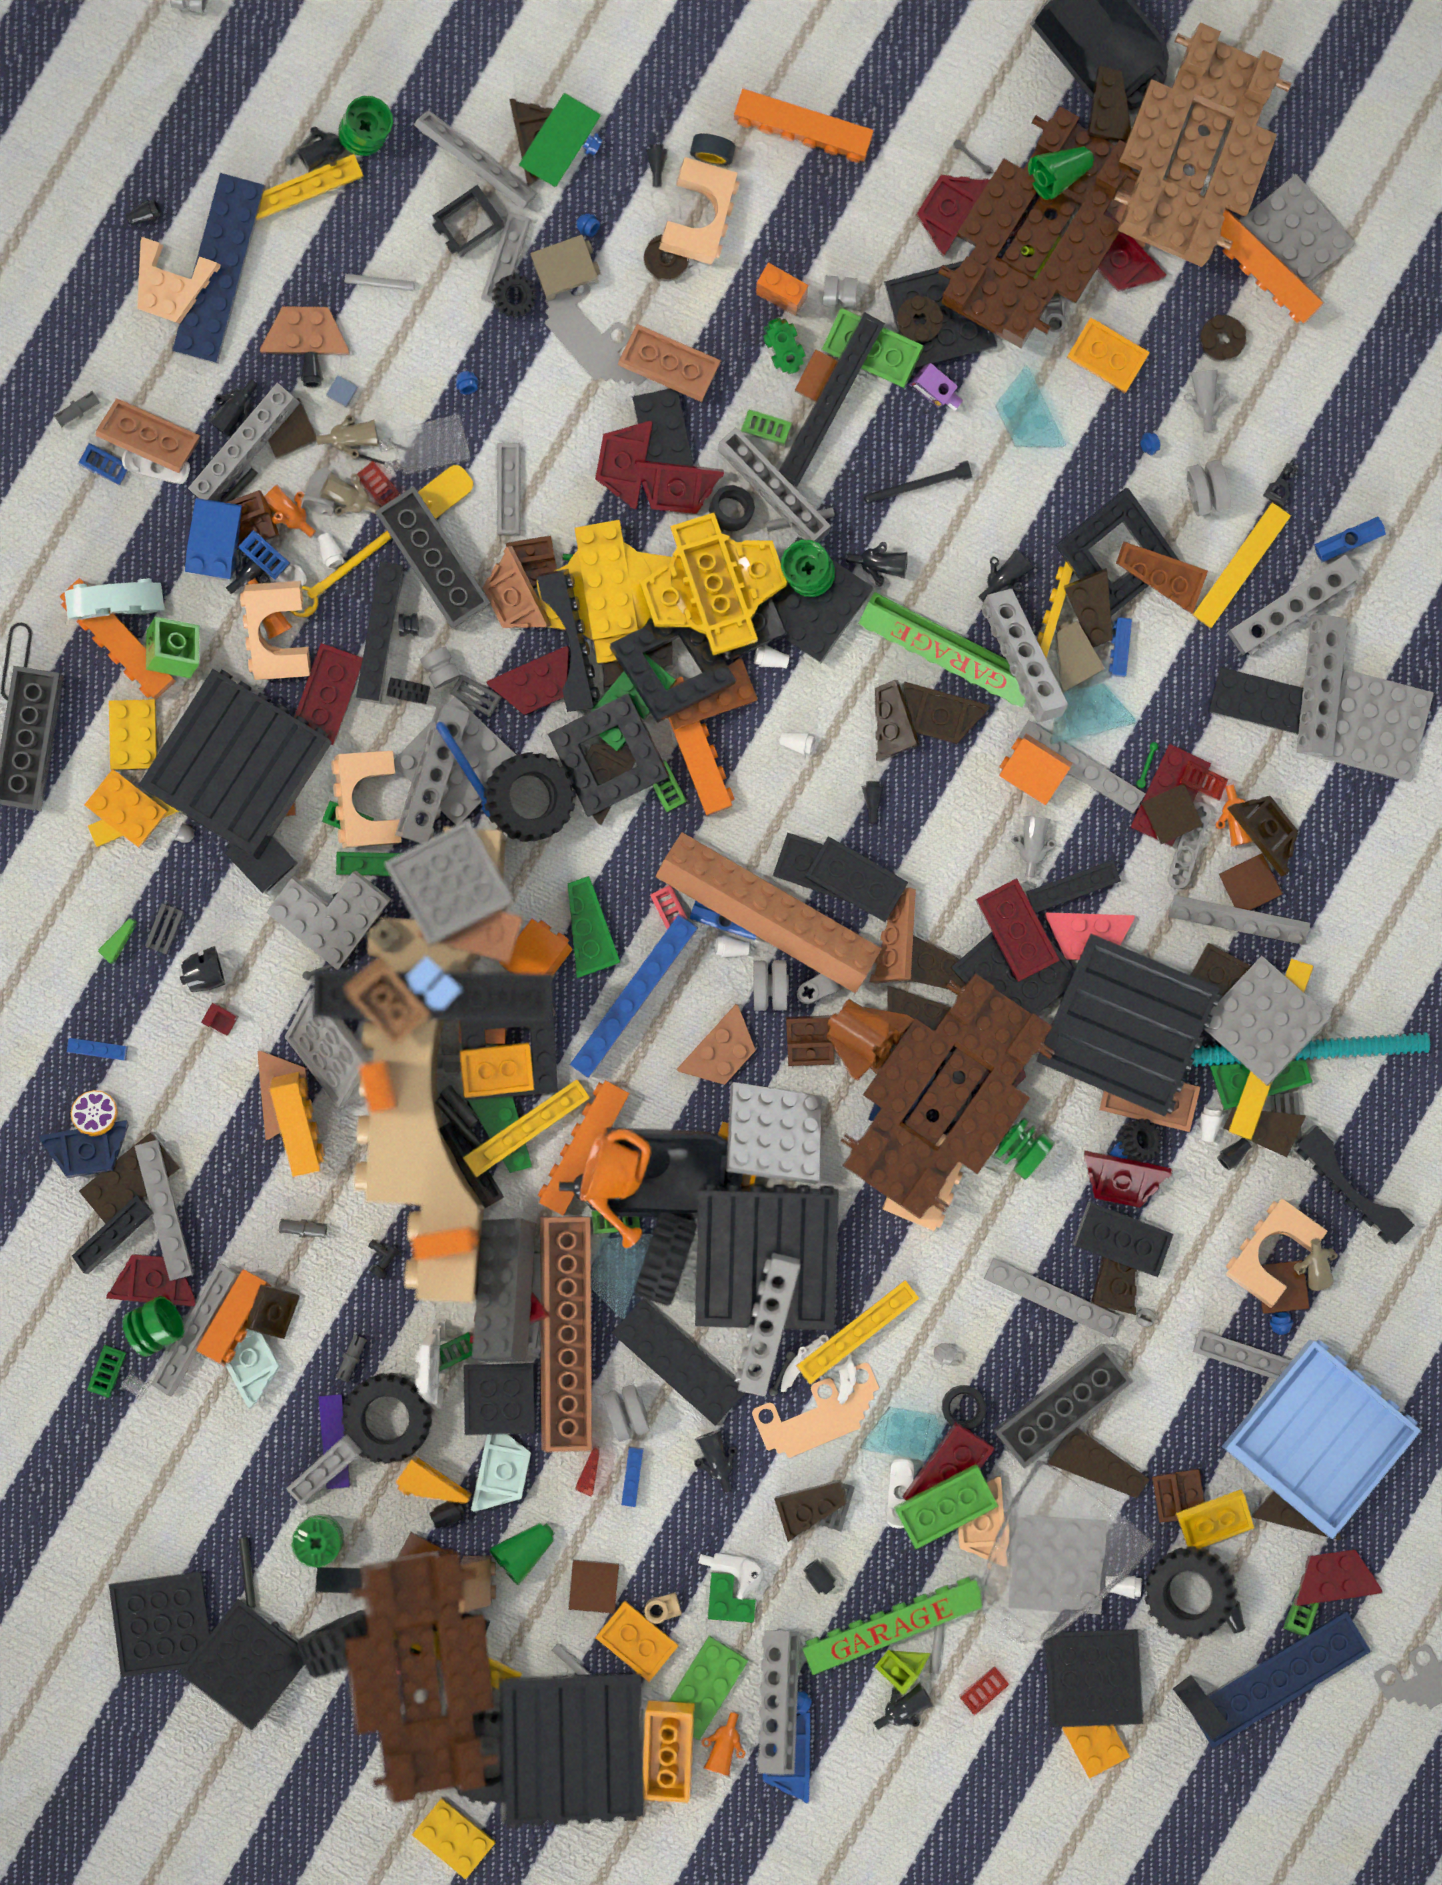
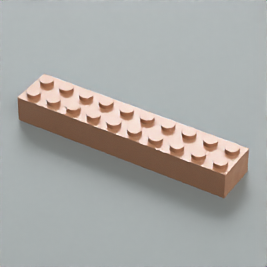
(768, 912)
(566, 1334)

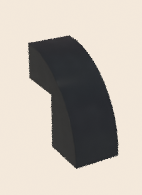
(1201, 1707)

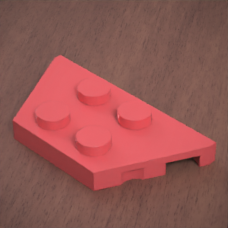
(1073, 930)

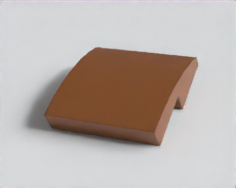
(815, 375)

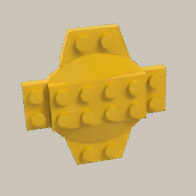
(713, 583)
(608, 586)

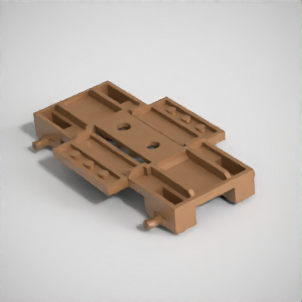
(1222, 87)

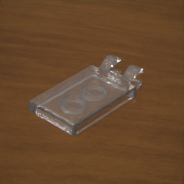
(426, 446)

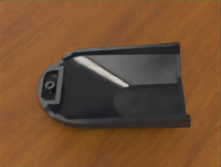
(1104, 35)
(674, 1171)

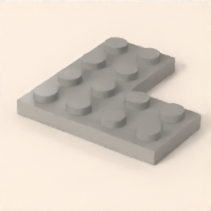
(330, 928)

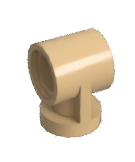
(669, 1604)

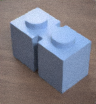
(424, 975)

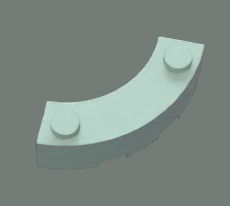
(125, 598)

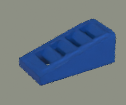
(100, 471)
(248, 543)

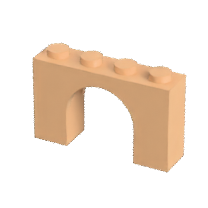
(718, 186)
(267, 660)
(355, 829)
(933, 1216)
(1247, 1269)

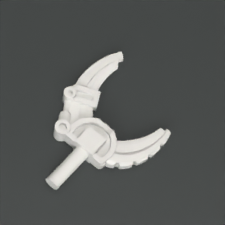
(845, 1368)

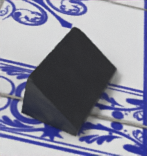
(337, 1580)

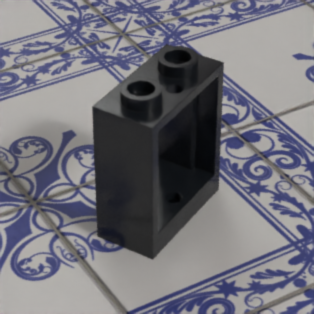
(473, 194)

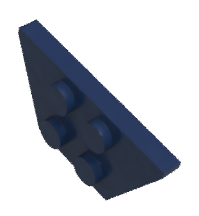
(83, 1154)

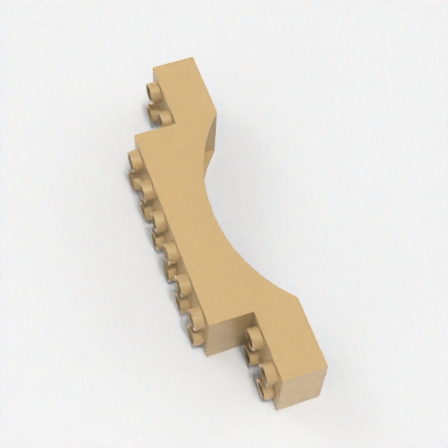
(405, 1148)

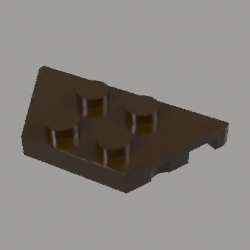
(528, 123)
(940, 713)
(606, 765)
(1268, 830)
(1280, 1512)

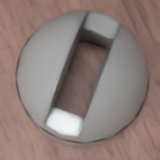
(185, 833)
(1145, 1311)

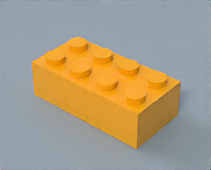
(296, 1123)
(668, 1751)

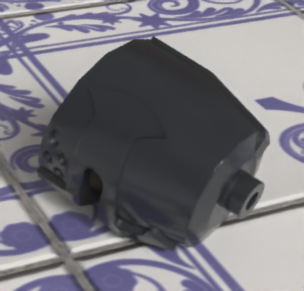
(202, 971)

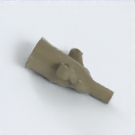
(344, 436)
(355, 498)
(1318, 1266)

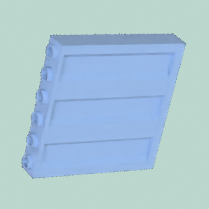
(1322, 1437)

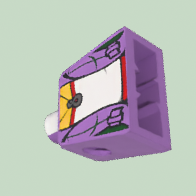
(927, 383)

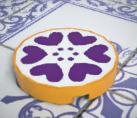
(94, 1113)

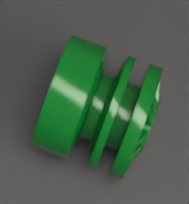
(365, 125)
(796, 564)
(1024, 1148)
(153, 1326)
(331, 1540)

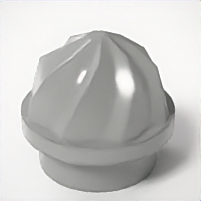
(944, 1353)

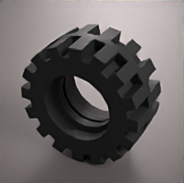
(408, 691)

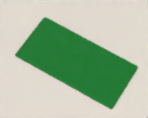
(559, 140)

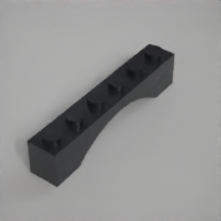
(558, 593)
(379, 632)
(1320, 1152)

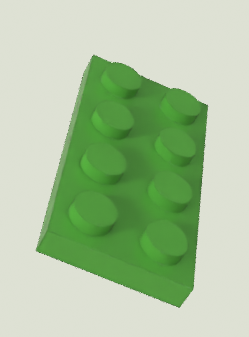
(891, 356)
(946, 1506)
(709, 1681)

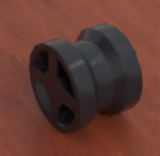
(408, 624)

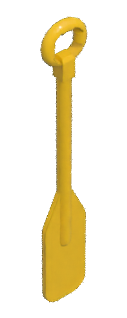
(438, 496)

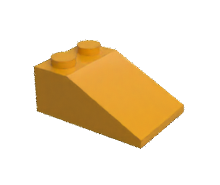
(427, 1482)

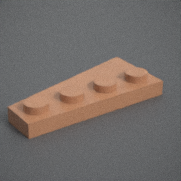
(896, 952)

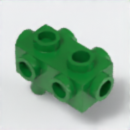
(781, 339)

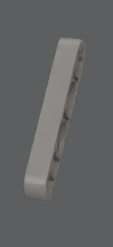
(1192, 847)

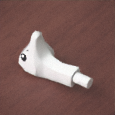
(746, 1571)

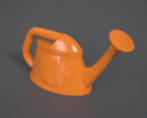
(613, 1174)

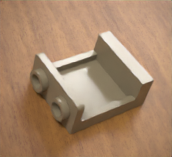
(565, 266)

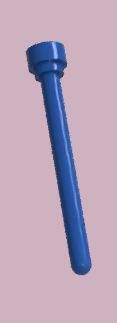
(463, 762)

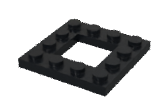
(1119, 509)
(662, 703)
(568, 748)
(542, 1051)

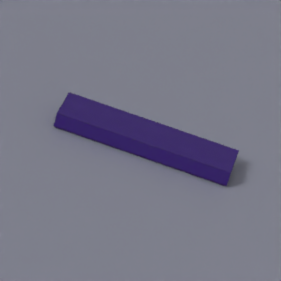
(332, 1431)

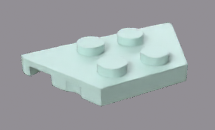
(253, 1367)
(501, 1472)

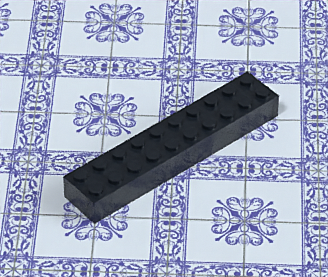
(482, 998)

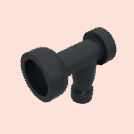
(387, 1254)

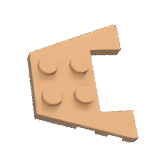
(166, 292)

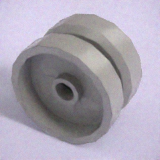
(1208, 487)
(770, 985)
(628, 1412)

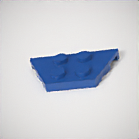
(797, 1783)

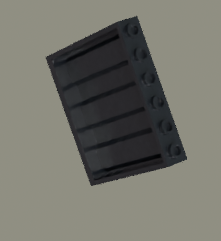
(235, 762)
(1129, 1025)
(742, 1229)
(571, 1749)

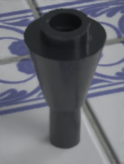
(657, 158)
(872, 793)

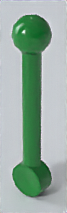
(1141, 782)

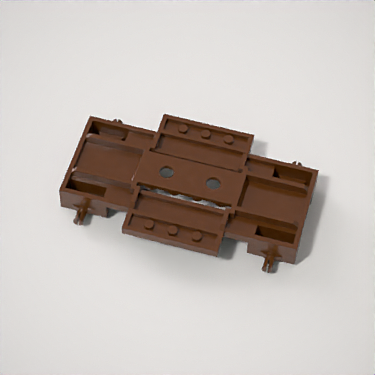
(1004, 291)
(987, 1035)
(428, 1748)

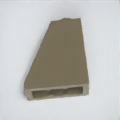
(1075, 656)

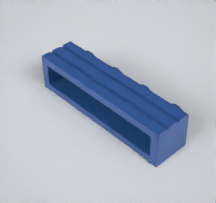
(1121, 647)
(97, 1049)
(632, 1476)

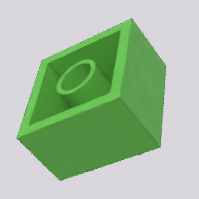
(172, 647)

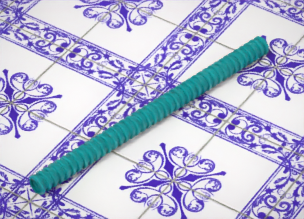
(1330, 1048)

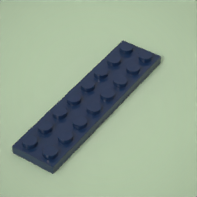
(227, 243)
(1287, 1674)

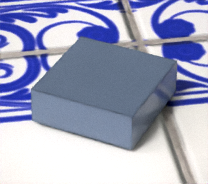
(342, 391)

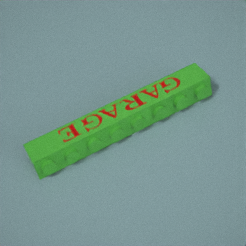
(941, 647)
(892, 1626)

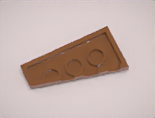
(1166, 575)
(728, 699)

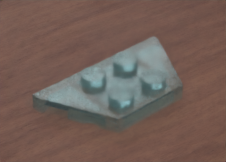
(1028, 415)
(1090, 712)
(617, 1271)
(904, 1434)

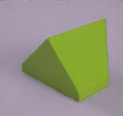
(902, 1667)

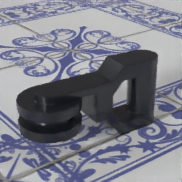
(1289, 469)

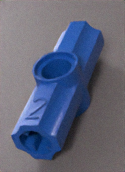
(1362, 533)
(709, 917)

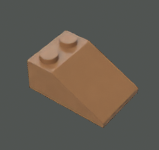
(386, 1000)
(478, 1591)

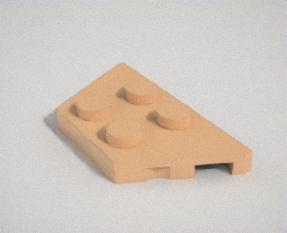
(980, 1533)

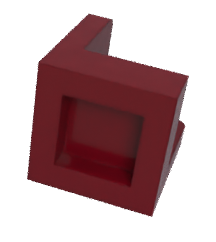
(220, 1019)

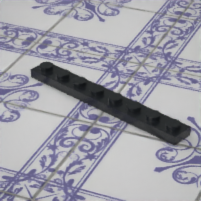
(831, 398)

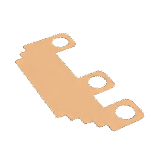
(820, 1424)

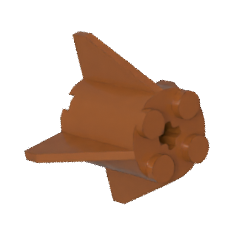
(865, 1036)

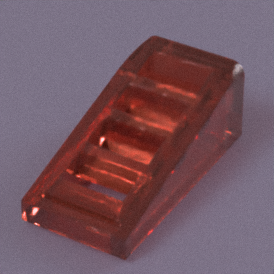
(395, 493)
(1217, 787)
(587, 1478)
(964, 1696)

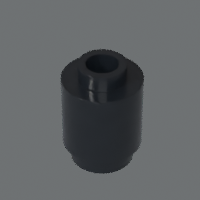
(447, 1514)
(819, 1577)

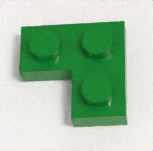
(723, 1604)

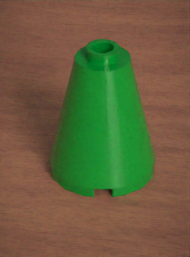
(1059, 170)
(523, 1551)

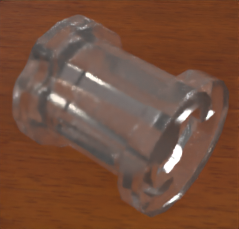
(135, 1385)

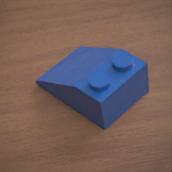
(213, 539)

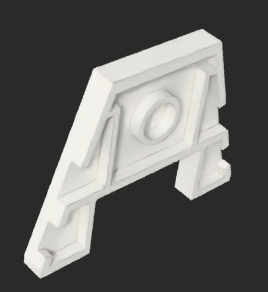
(428, 1357)

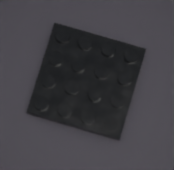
(957, 335)
(819, 621)
(1031, 993)
(159, 1622)
(244, 1665)
(1093, 1678)

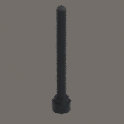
(961, 471)

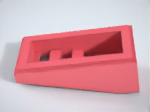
(664, 914)

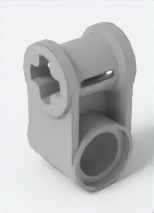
(1055, 312)
(821, 986)

